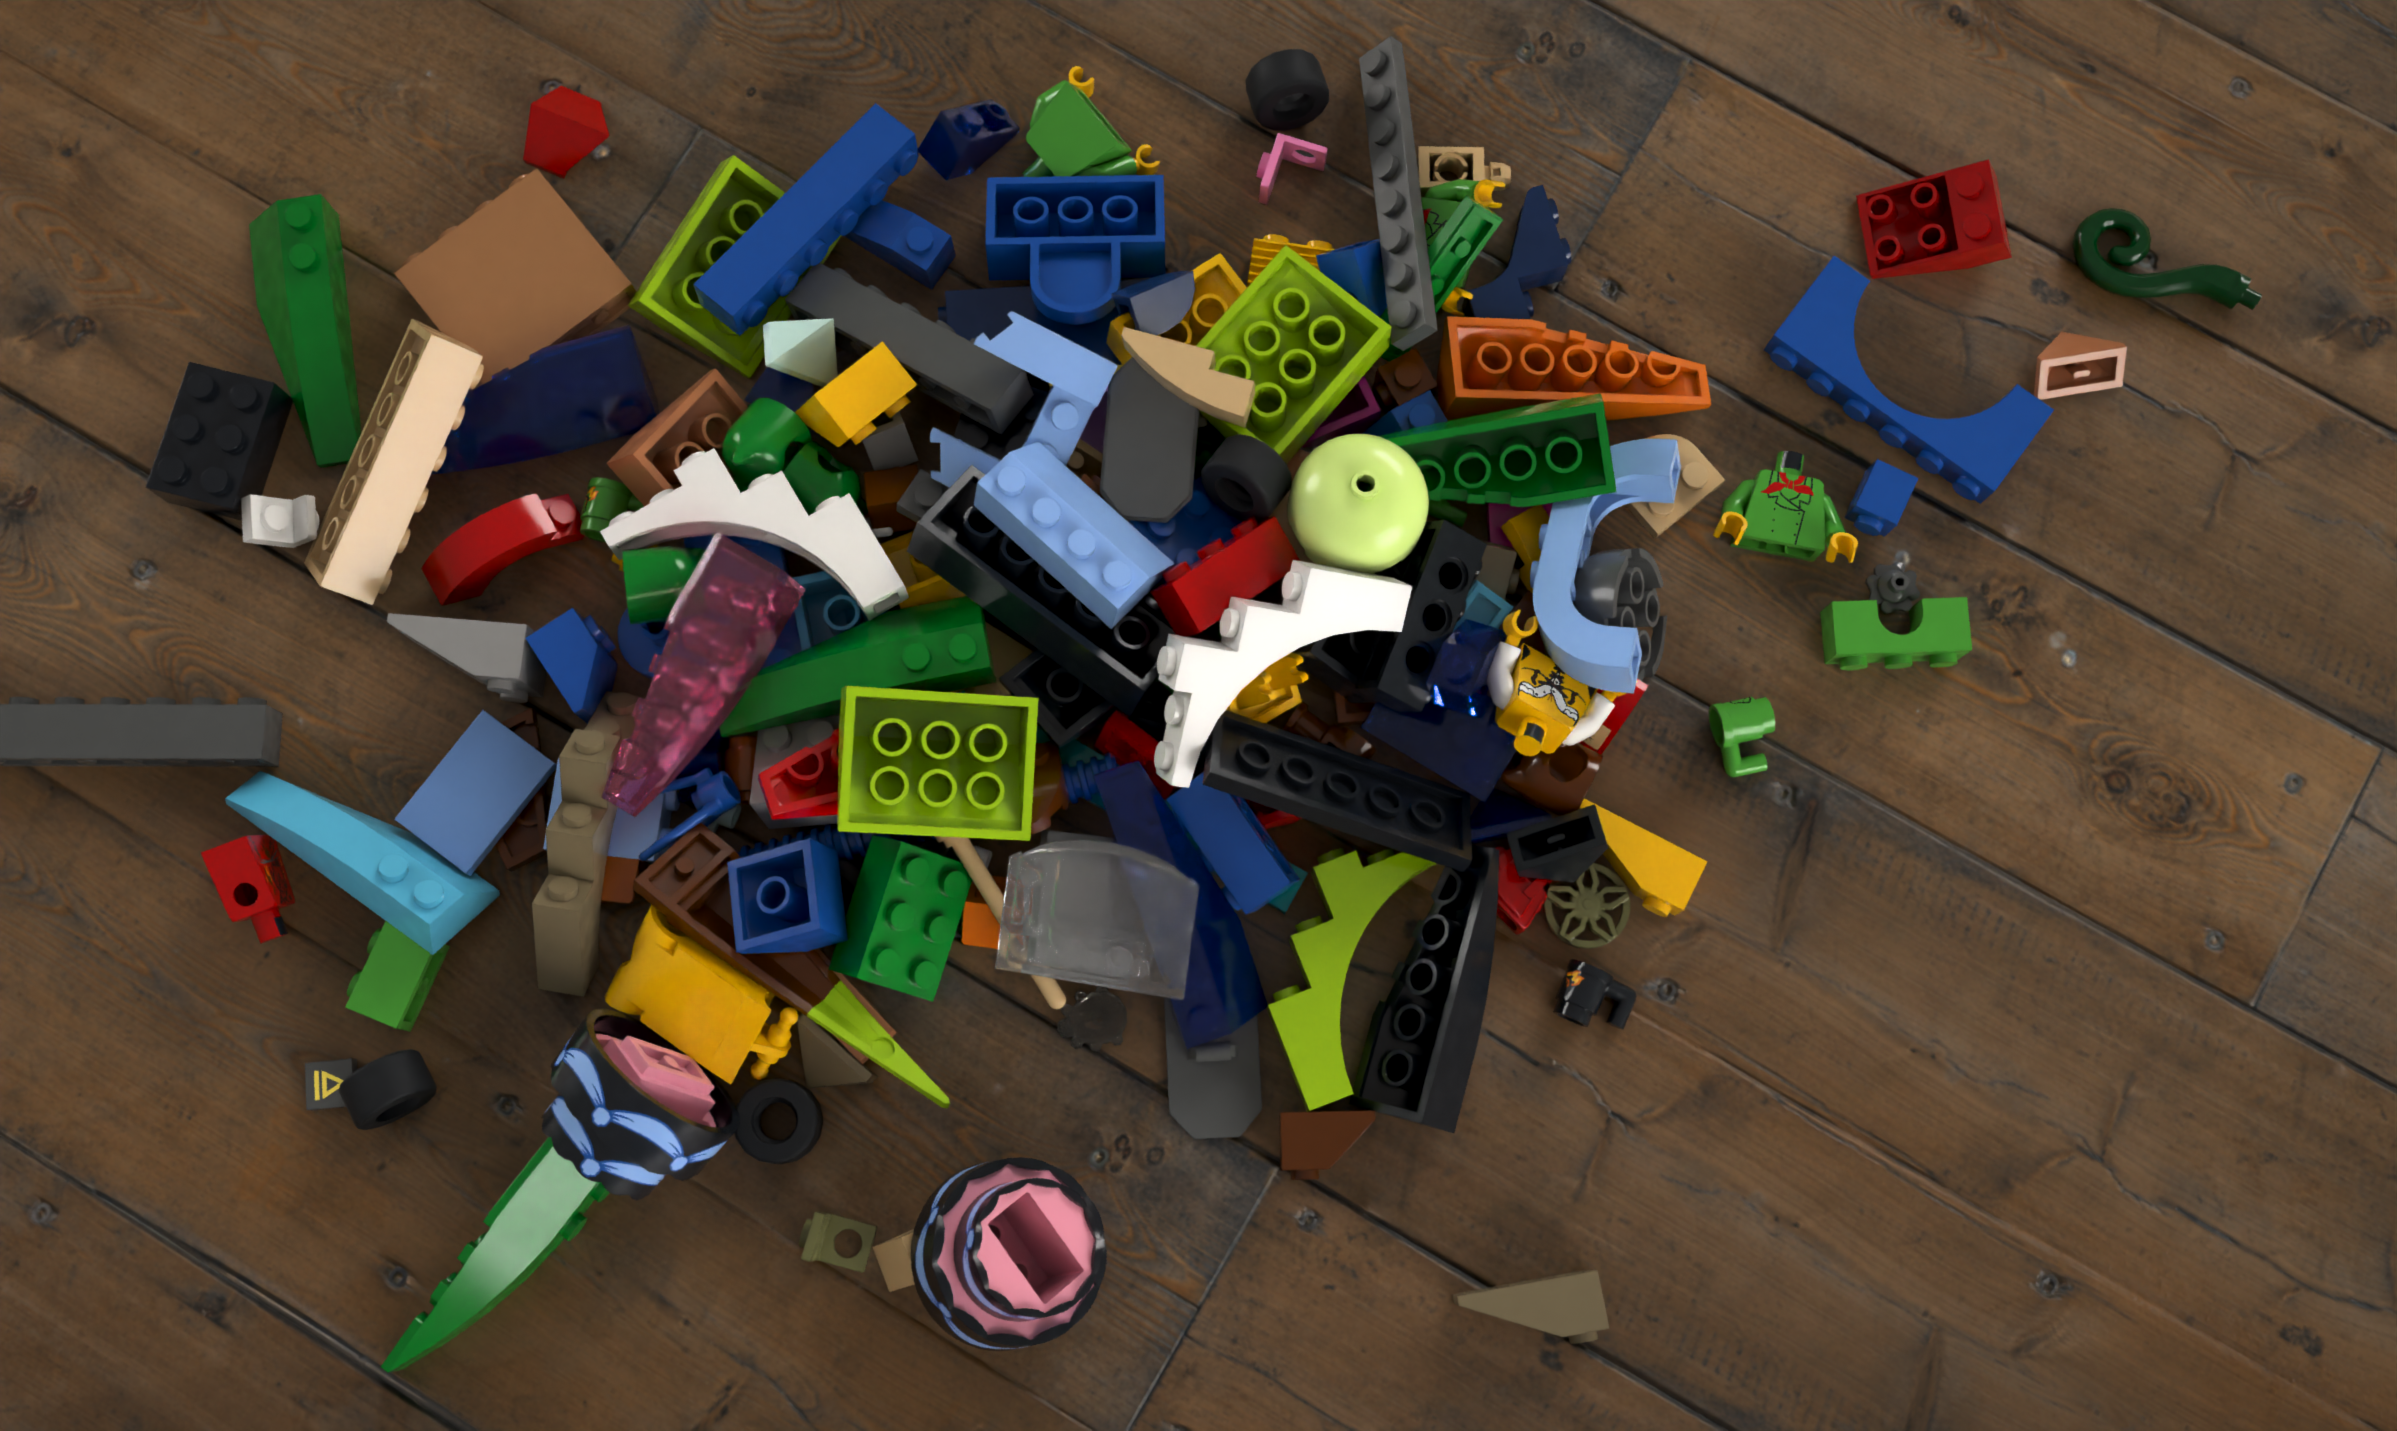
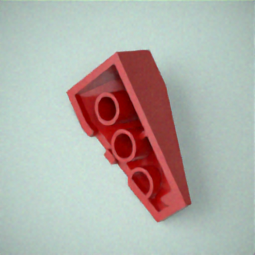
(804, 782)

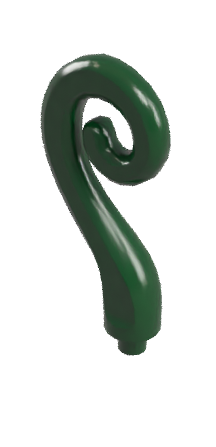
(2209, 280)

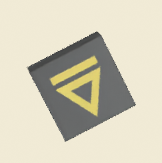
(324, 1081)

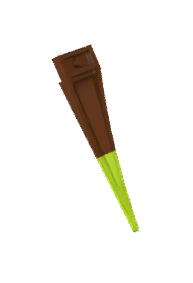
(694, 894)

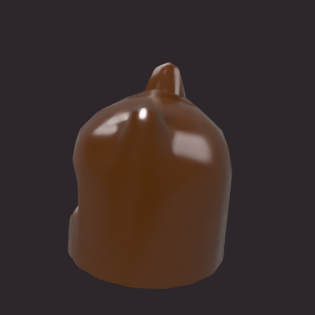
(1555, 779)

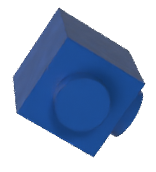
(1880, 499)

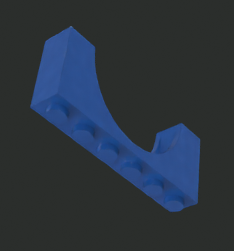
(1966, 451)

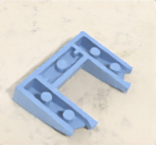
(1077, 382)

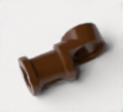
(1308, 725)

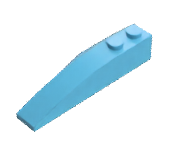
(368, 859)

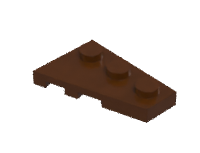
(526, 835)

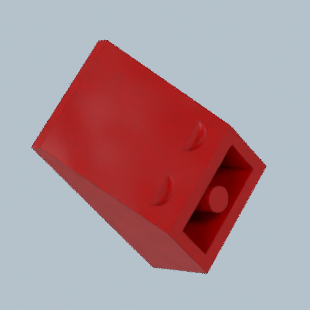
(1935, 223)

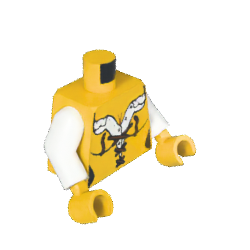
(1540, 699)

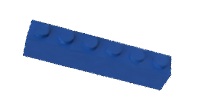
(807, 220)

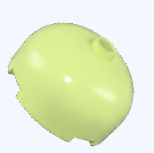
(1355, 527)

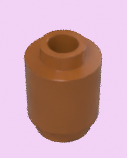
(740, 764)

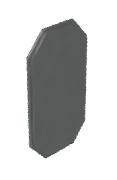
(1147, 447)
(1214, 1084)

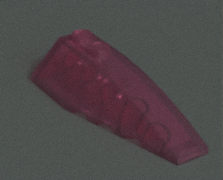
(714, 649)

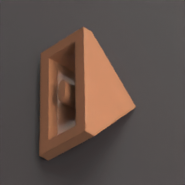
(2078, 366)

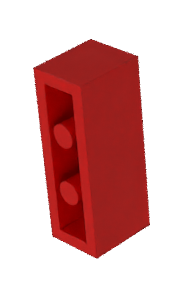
(1240, 568)

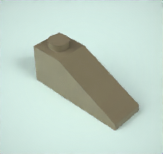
(1554, 1304)

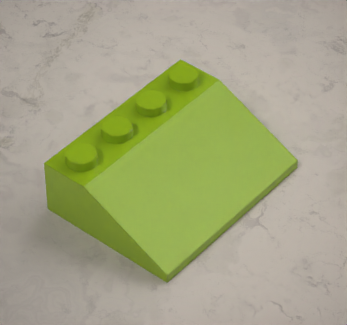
(718, 218)
(1300, 346)
(936, 763)

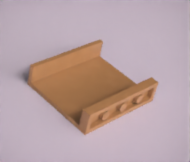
(517, 277)

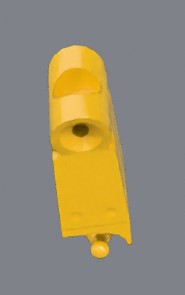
(699, 1002)

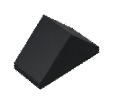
(1559, 846)

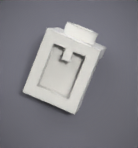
(279, 520)

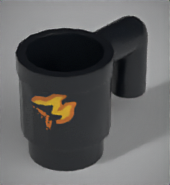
(1584, 991)

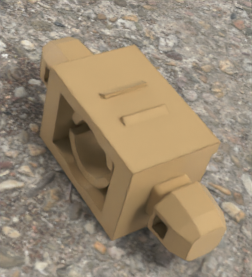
(1458, 161)

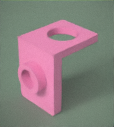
(1284, 149)

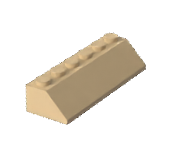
(393, 463)

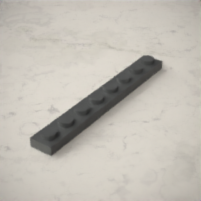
(1397, 195)

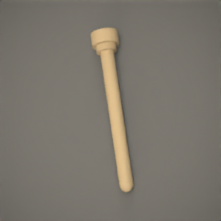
(994, 900)

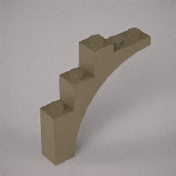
(577, 851)

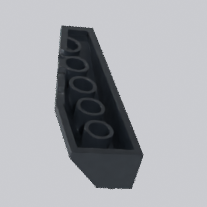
(1433, 1017)

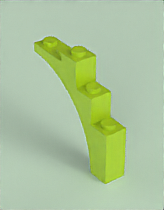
(1310, 1019)

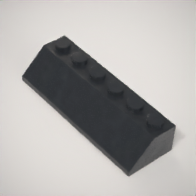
(1020, 593)

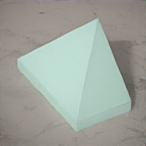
(802, 349)

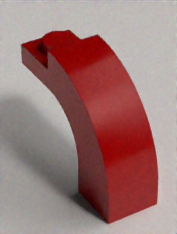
(491, 542)

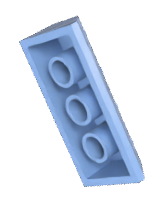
(1070, 531)

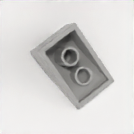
(484, 650)

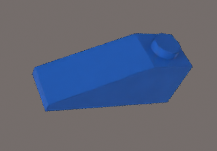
(904, 242)

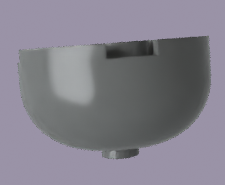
(1621, 591)

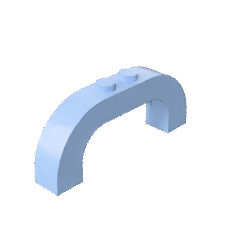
(1583, 649)

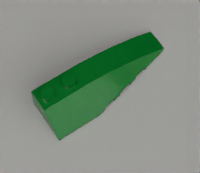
(308, 319)
(1515, 454)
(910, 648)
(525, 1228)

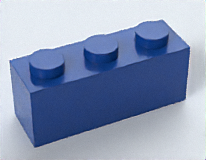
(1233, 845)

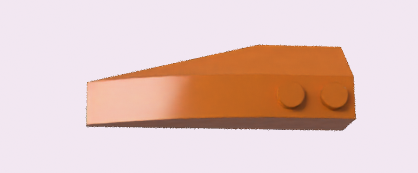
(1521, 363)

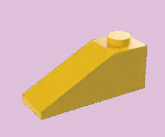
(1649, 864)

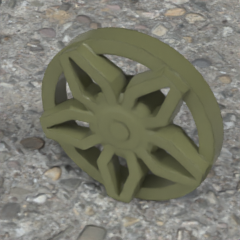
(1586, 907)

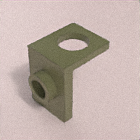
(819, 1240)

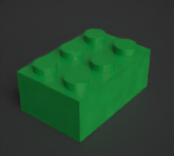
(902, 918)

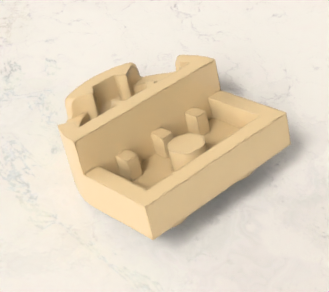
(1695, 483)

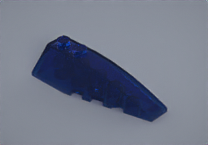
(555, 403)
(1221, 973)

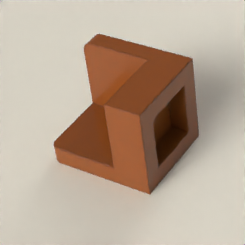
(620, 878)

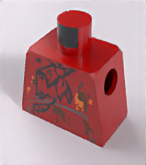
(249, 868)

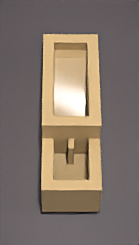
(1191, 375)

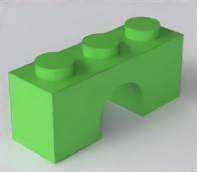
(1856, 636)

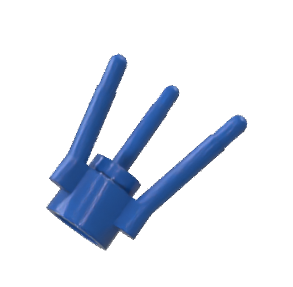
(712, 799)

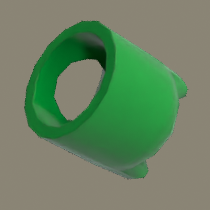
(761, 441)
(819, 476)
(656, 579)

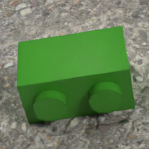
(394, 979)

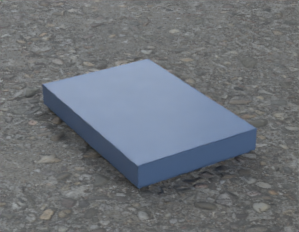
(476, 792)

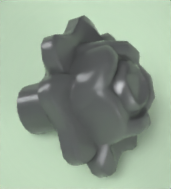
(1893, 587)

